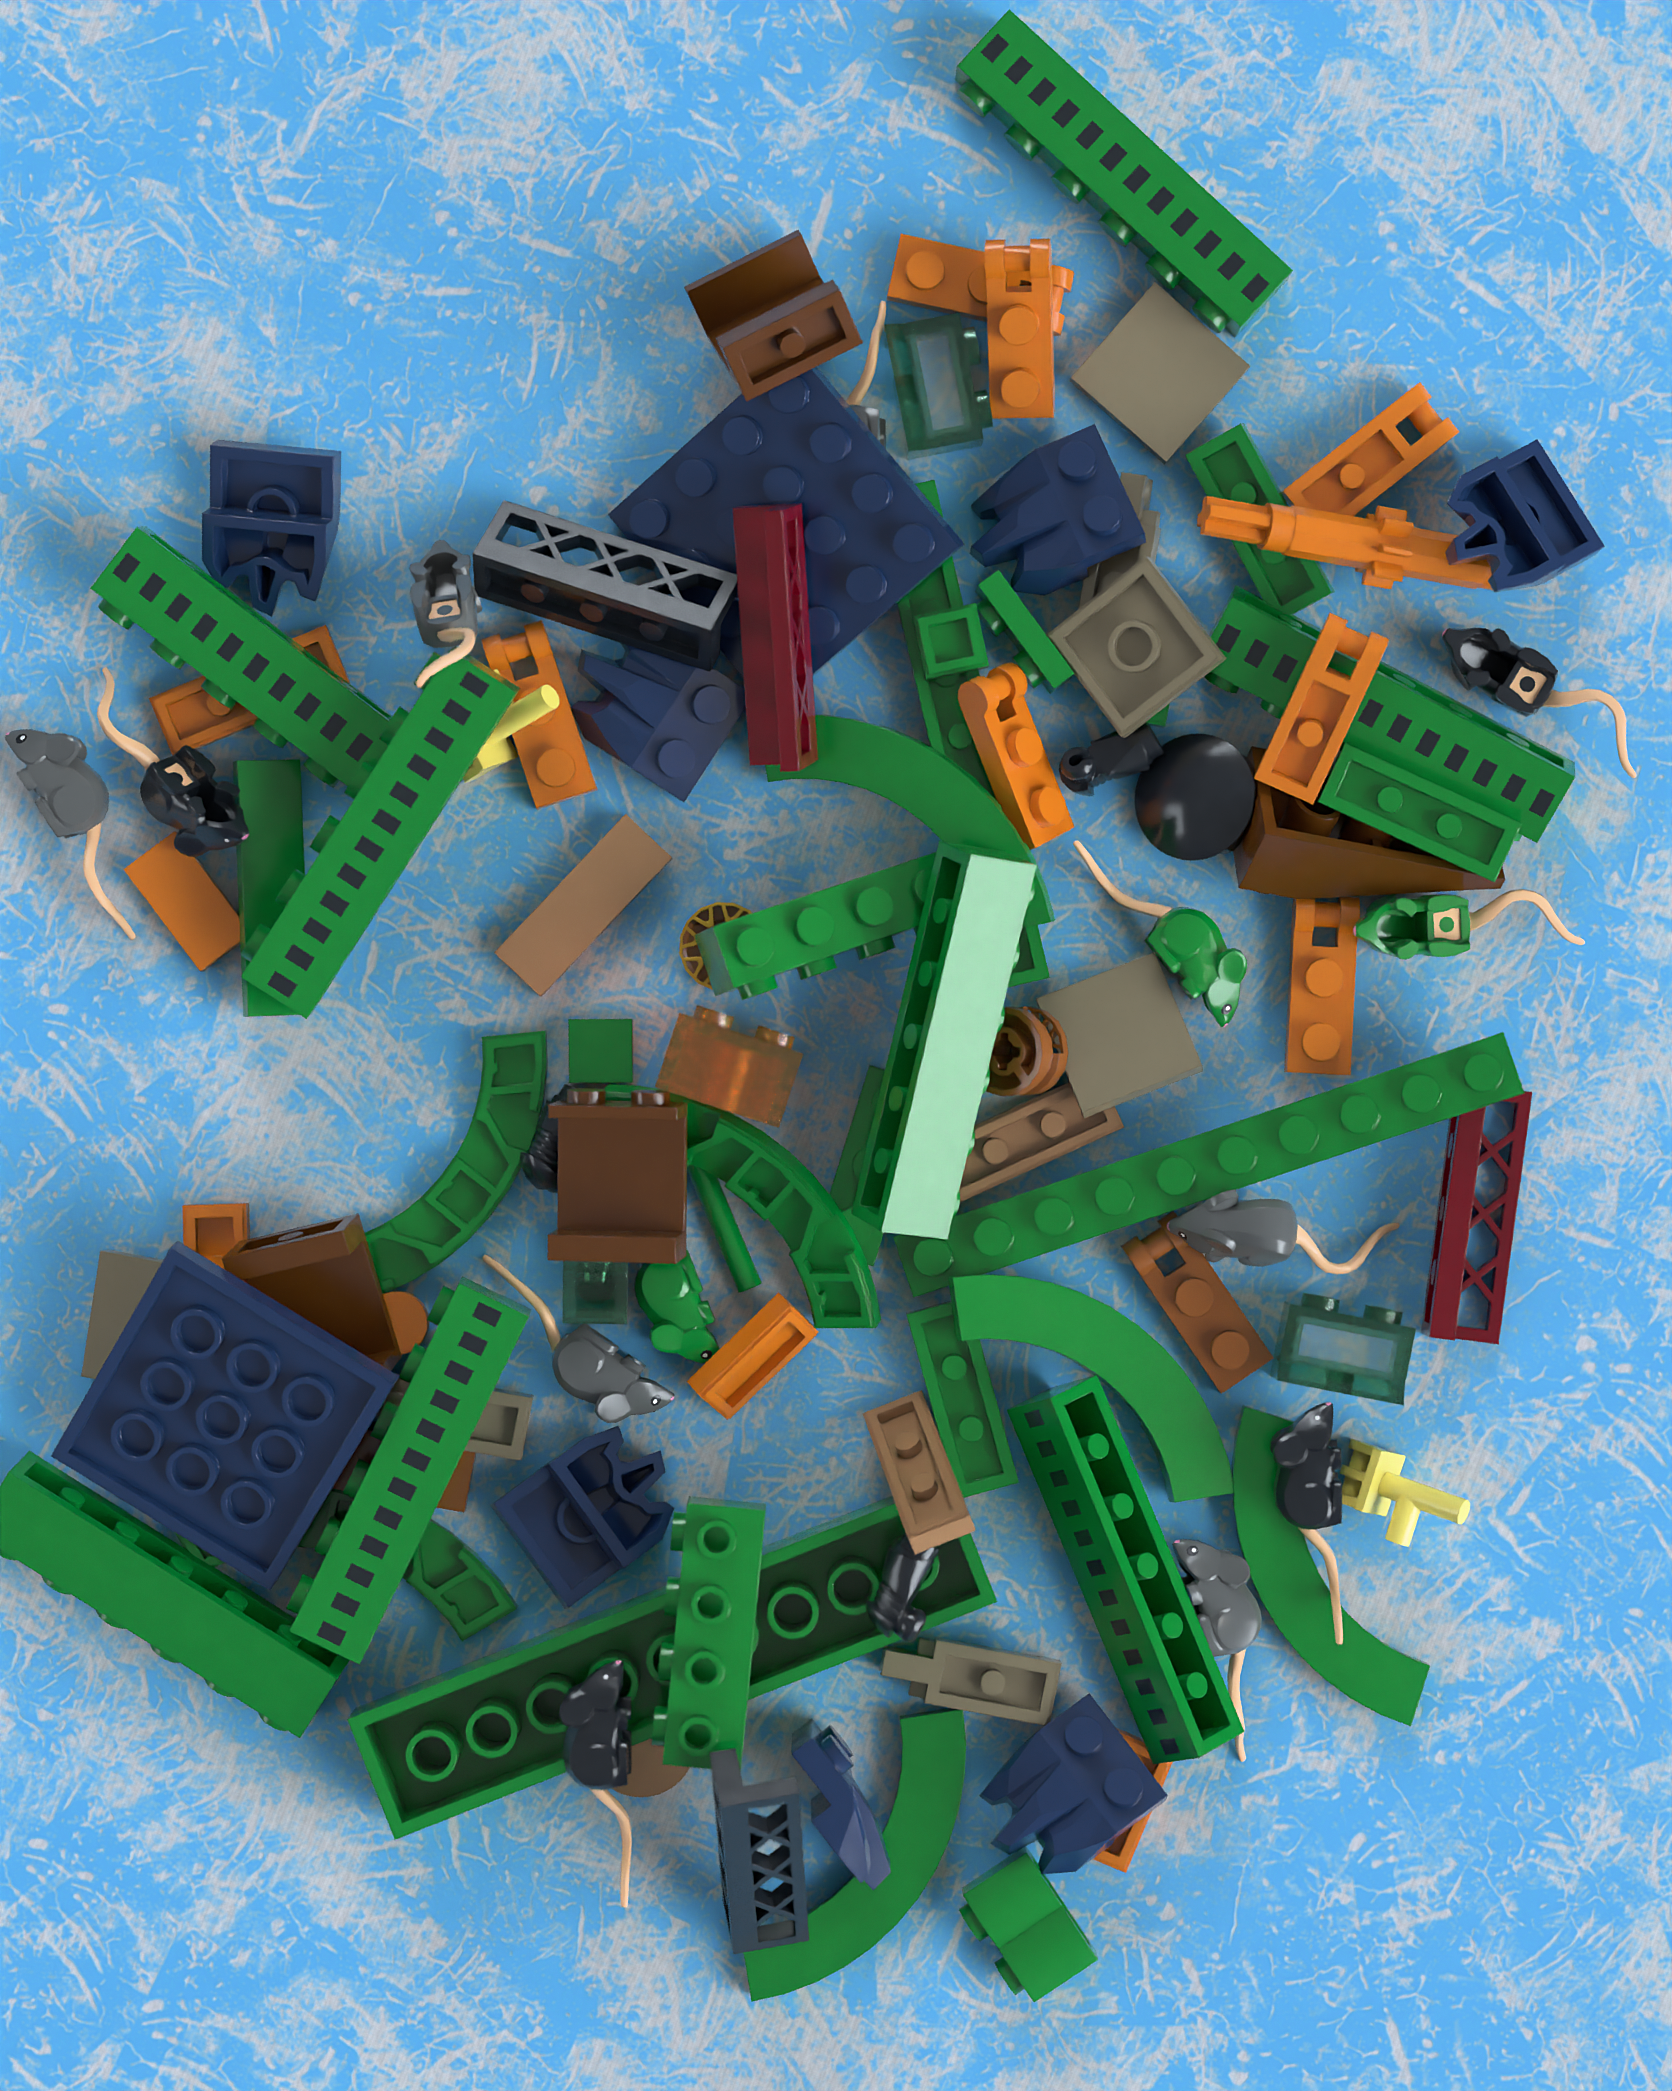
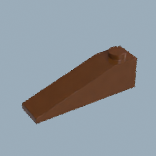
(1321, 853)

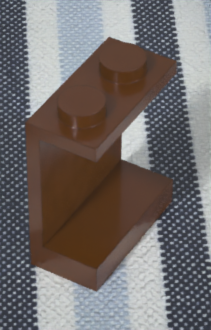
(772, 315)
(620, 1178)
(325, 1278)

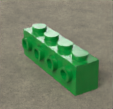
(815, 929)
(713, 1630)

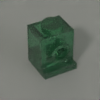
(595, 1292)

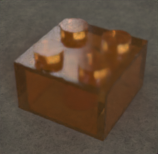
(730, 1068)

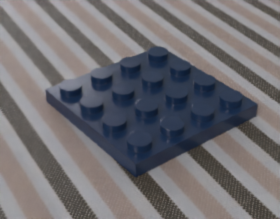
(862, 516)
(224, 1415)

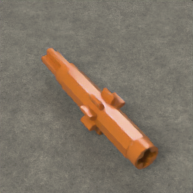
(1379, 546)

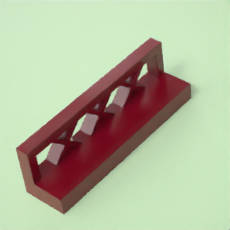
(775, 635)
(1455, 1221)

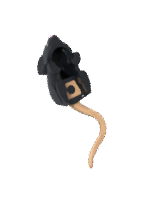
(1520, 678)
(182, 791)
(1309, 1487)
(600, 1747)

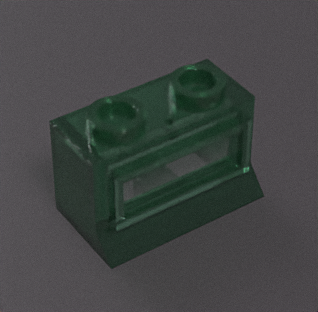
(936, 385)
(1343, 1350)

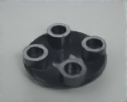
(1196, 797)

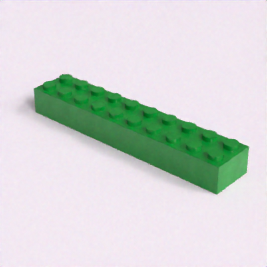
(498, 1718)

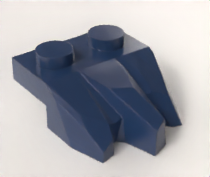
(1057, 514)
(271, 517)
(1520, 520)
(658, 715)
(586, 1514)
(1072, 1789)
(840, 1807)

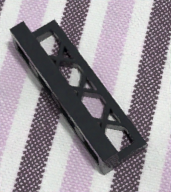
(594, 594)
(746, 1869)

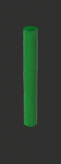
(725, 1229)

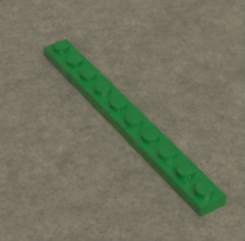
(1213, 1163)

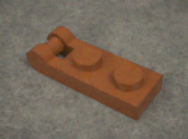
(1199, 1307)

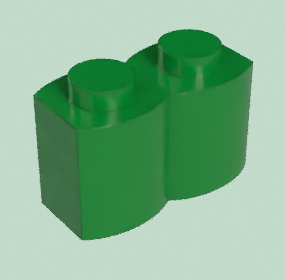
(1027, 1924)

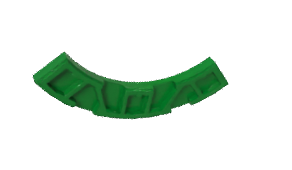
(921, 783)
(479, 1172)
(794, 1203)
(1120, 1356)
(440, 1569)
(1297, 1593)
(915, 1842)

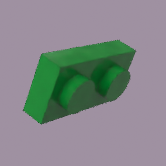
(1005, 612)

